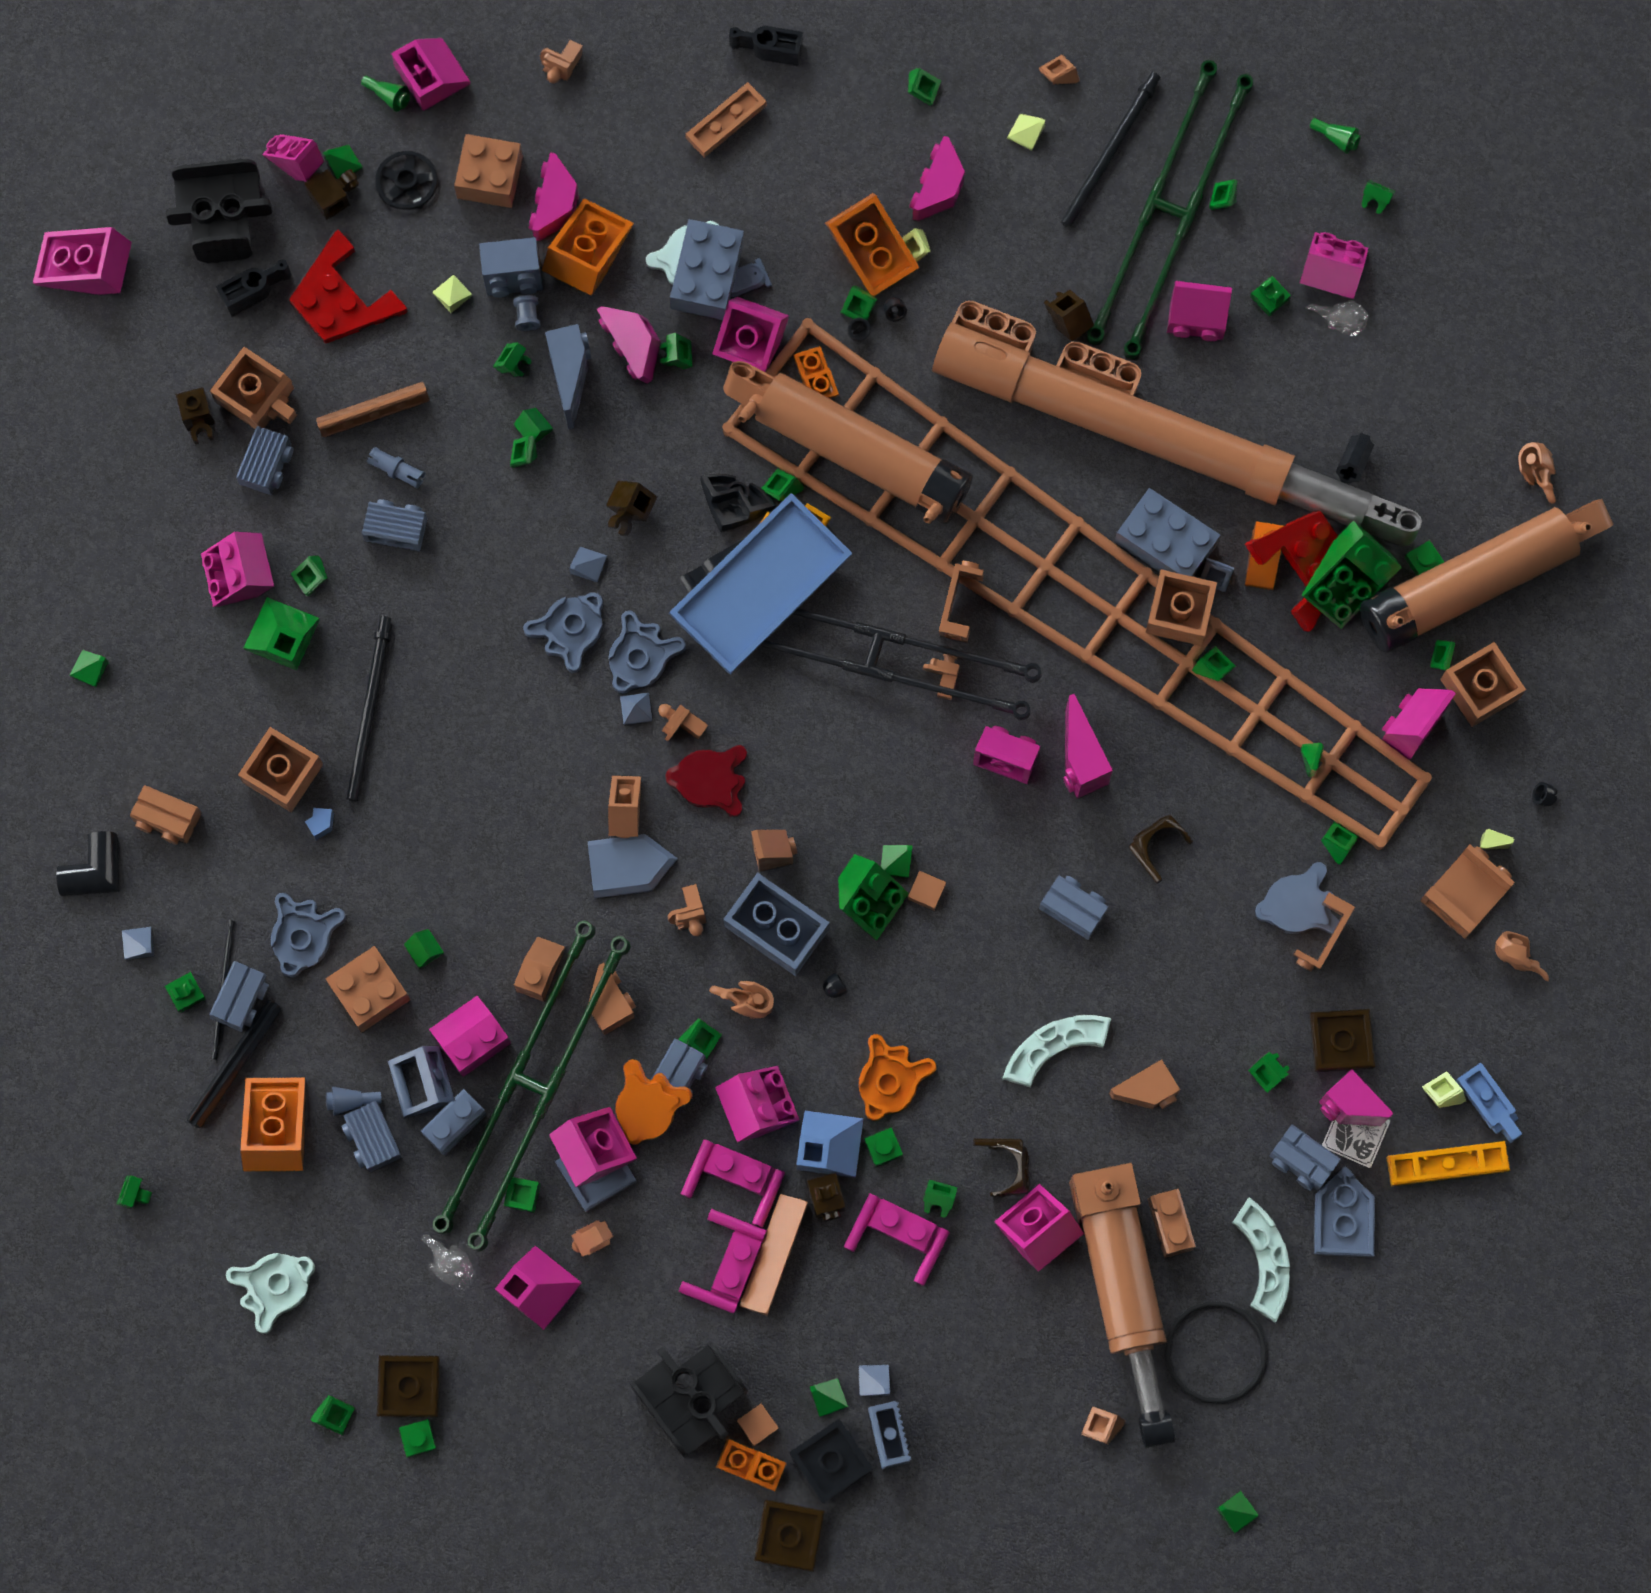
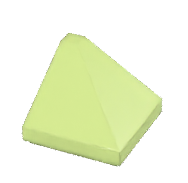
(1027, 131)
(917, 243)
(452, 293)
(1495, 840)
(1445, 1091)

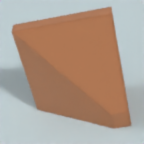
(1060, 71)
(1102, 1425)

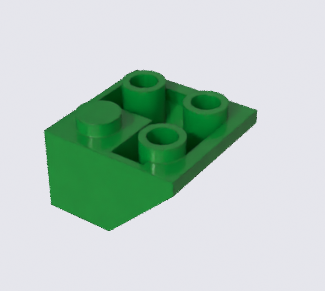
(281, 633)
(869, 895)

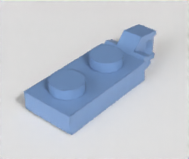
(1490, 1102)

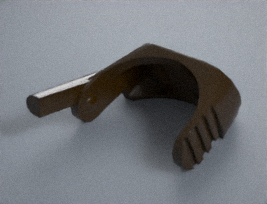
(1141, 840)
(1021, 1154)

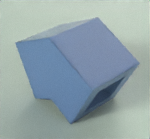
(321, 822)

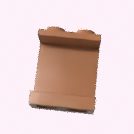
(950, 629)
(1468, 890)
(1340, 907)

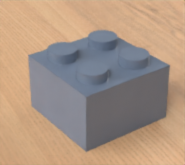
(511, 267)

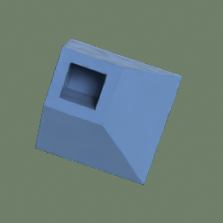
(829, 1144)

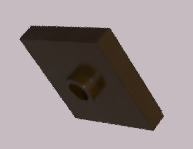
(1342, 1040)
(408, 1386)
(789, 1535)

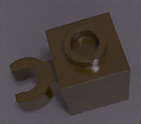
(330, 193)
(1070, 314)
(196, 412)
(630, 502)
(826, 1197)

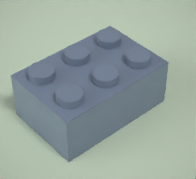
(706, 269)
(1166, 536)
(776, 924)

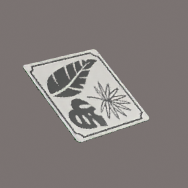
(1355, 1142)

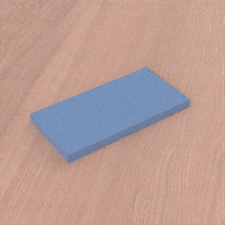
(760, 583)

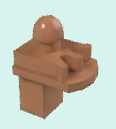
(561, 65)
(947, 669)
(682, 718)
(690, 916)
(591, 1238)

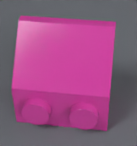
(1199, 310)
(750, 333)
(1006, 754)
(470, 1036)
(1354, 1103)
(592, 1146)
(1039, 1227)

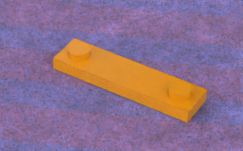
(1448, 1163)

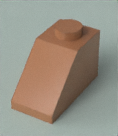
(624, 806)
(773, 848)
(539, 968)
(1148, 1088)

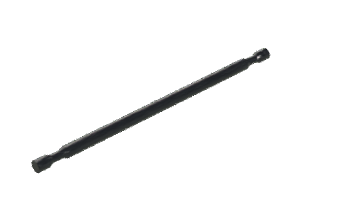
(224, 975)

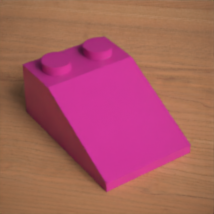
(83, 260)
(1416, 719)
(1084, 759)

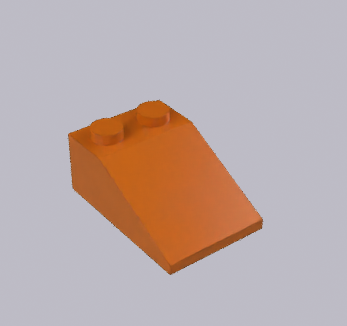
(872, 244)
(586, 246)
(273, 1124)

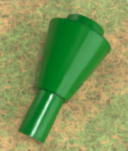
(392, 94)
(1343, 137)

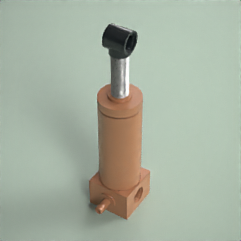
(1107, 1207)

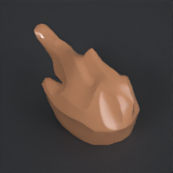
(1537, 462)
(1516, 951)
(752, 1002)

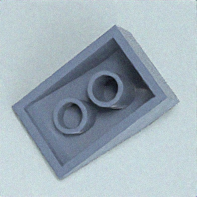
(569, 358)

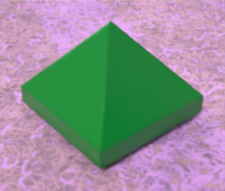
(1224, 194)
(523, 451)

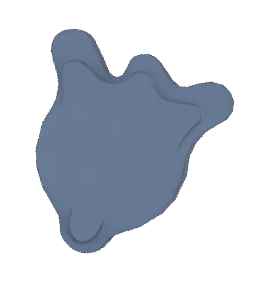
(571, 628)
(639, 655)
(1296, 903)
(302, 935)

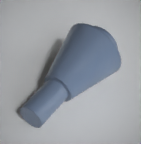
(343, 1100)

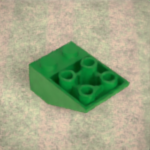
(1349, 574)

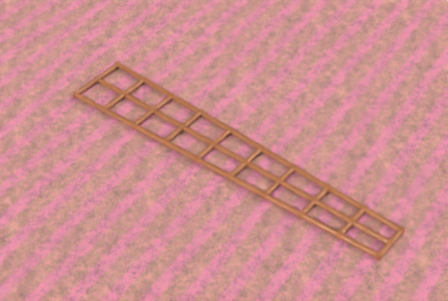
(1258, 712)

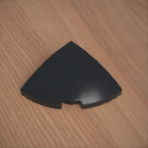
(734, 502)

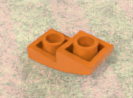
(815, 372)
(751, 1465)

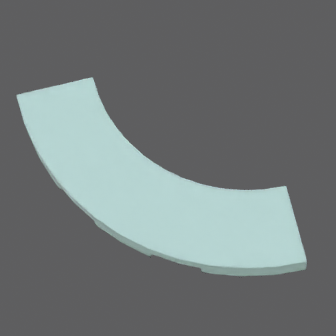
(1052, 1039)
(1271, 1259)

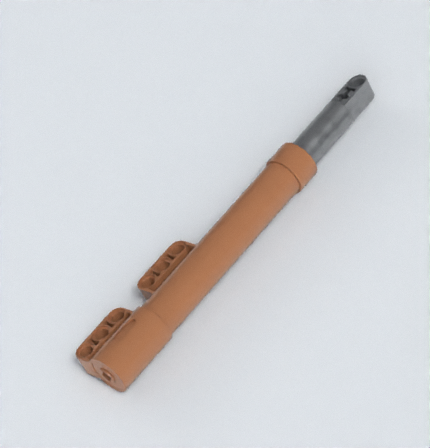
(1108, 406)

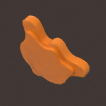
(889, 1079)
(647, 1105)

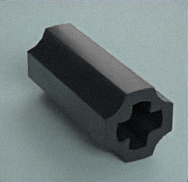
(1354, 458)

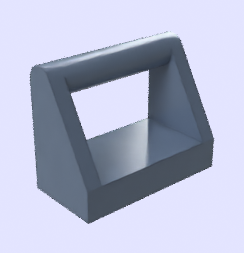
(433, 1078)

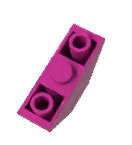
(294, 156)
(940, 182)
(555, 199)
(633, 339)

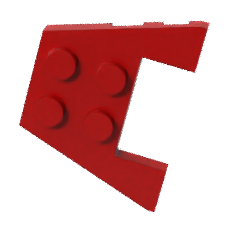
(329, 301)
(1304, 546)

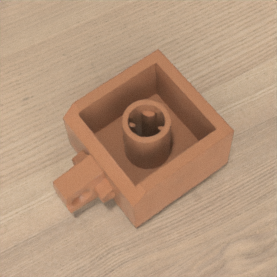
(265, 402)

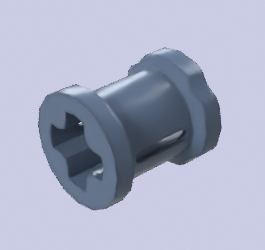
(526, 313)

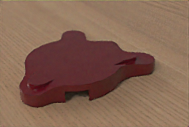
(709, 779)

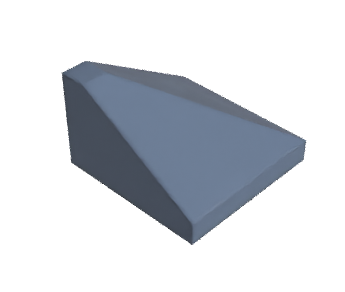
(588, 564)
(138, 943)
(874, 1380)

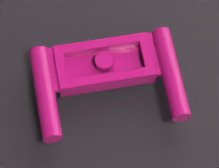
(736, 1170)
(902, 1227)
(735, 1264)

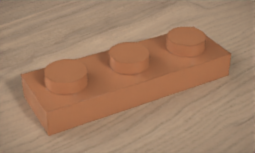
(726, 119)

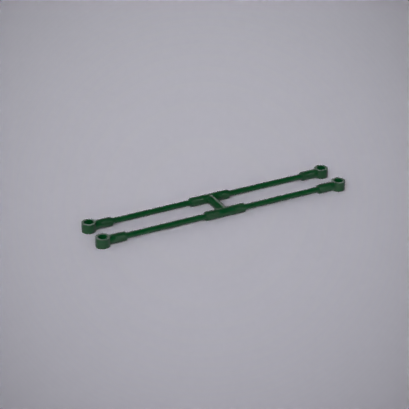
(1155, 202)
(517, 1077)

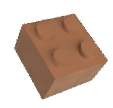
(488, 171)
(1181, 607)
(1483, 684)
(280, 769)
(368, 989)

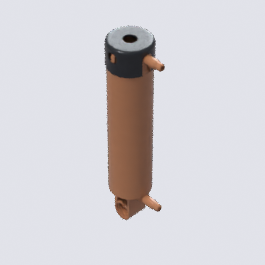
(850, 441)
(1480, 574)

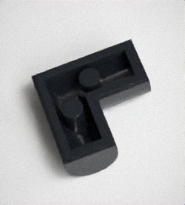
(100, 873)

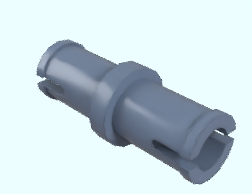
(396, 467)

